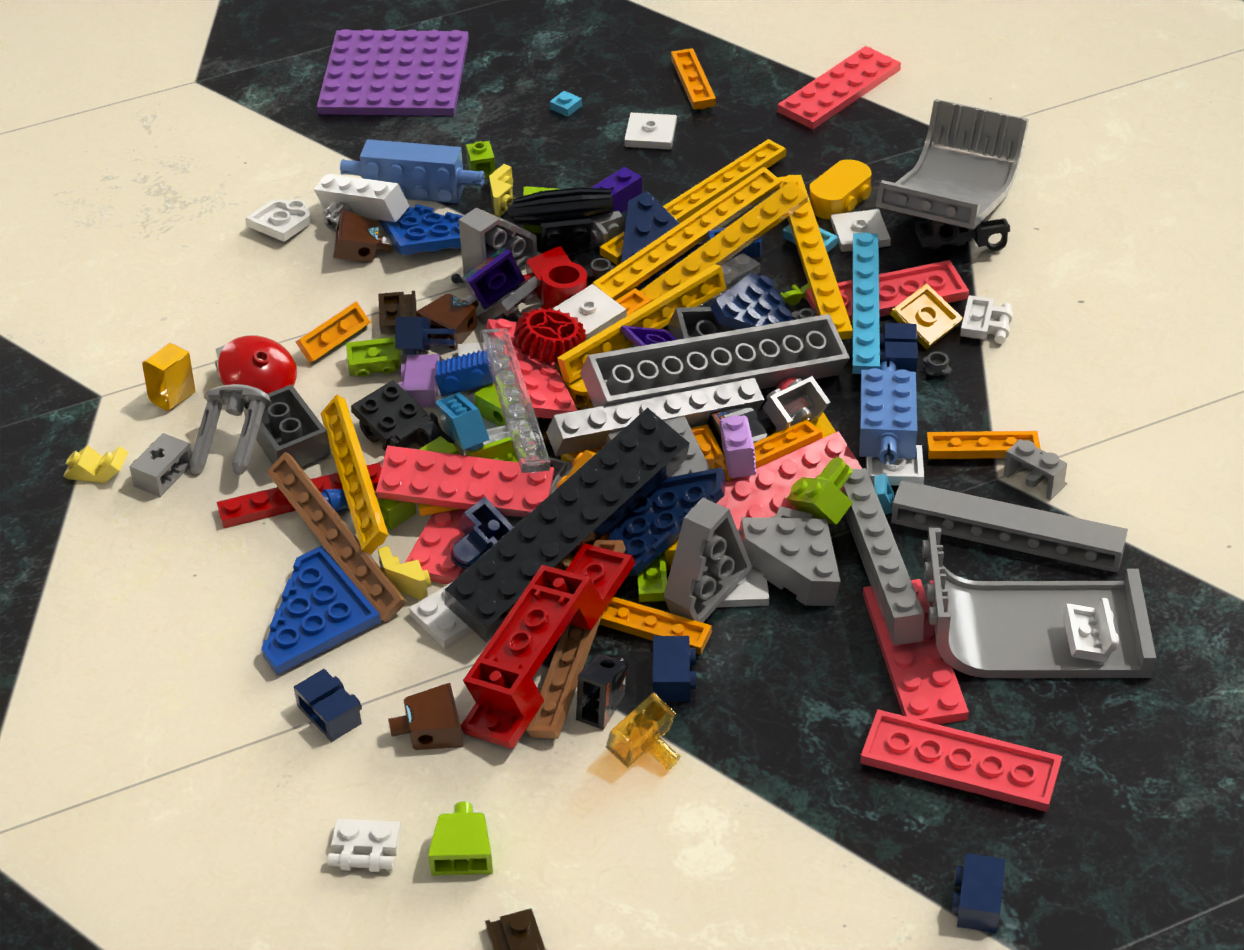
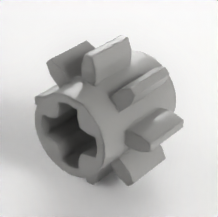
(333, 213)

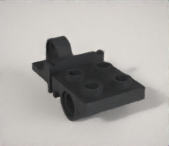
(935, 233)
(396, 418)

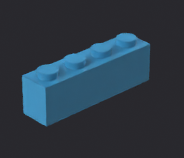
(462, 421)

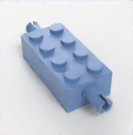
(420, 169)
(888, 413)

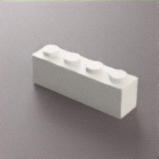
(365, 197)

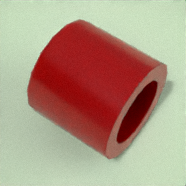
(561, 282)

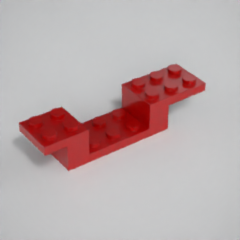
(505, 669)

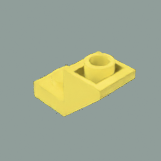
(501, 189)
(92, 466)
(407, 576)

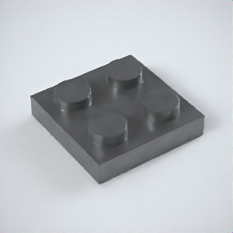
(510, 301)

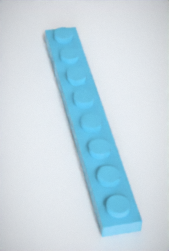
(865, 303)

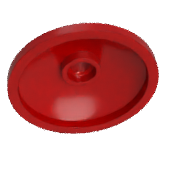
(240, 364)

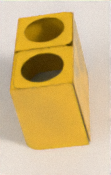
(167, 378)

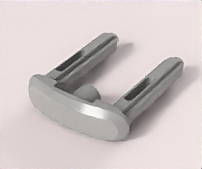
(234, 397)

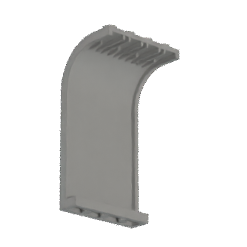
(962, 167)
(1021, 628)

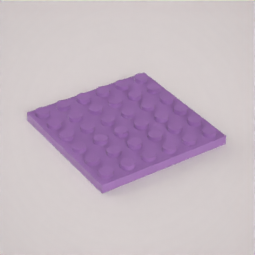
(393, 73)

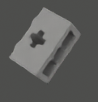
(161, 464)

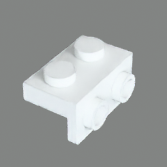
(1090, 631)

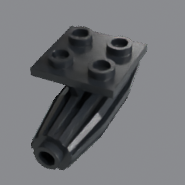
(562, 214)

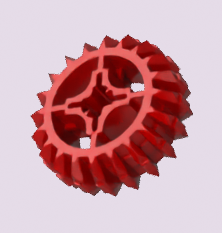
(548, 334)

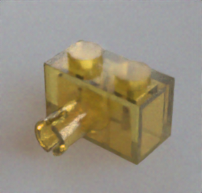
(642, 733)

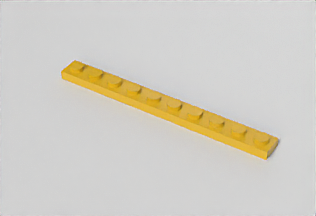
(709, 189)
(687, 234)
(817, 263)

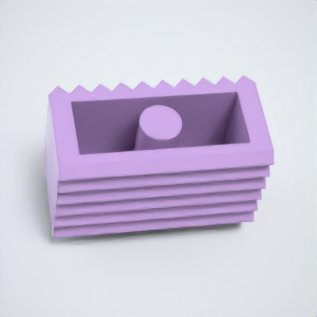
(420, 378)
(738, 446)

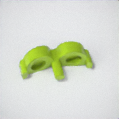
(794, 296)

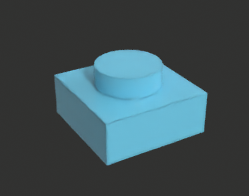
(565, 103)
(884, 492)

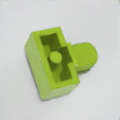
(823, 494)

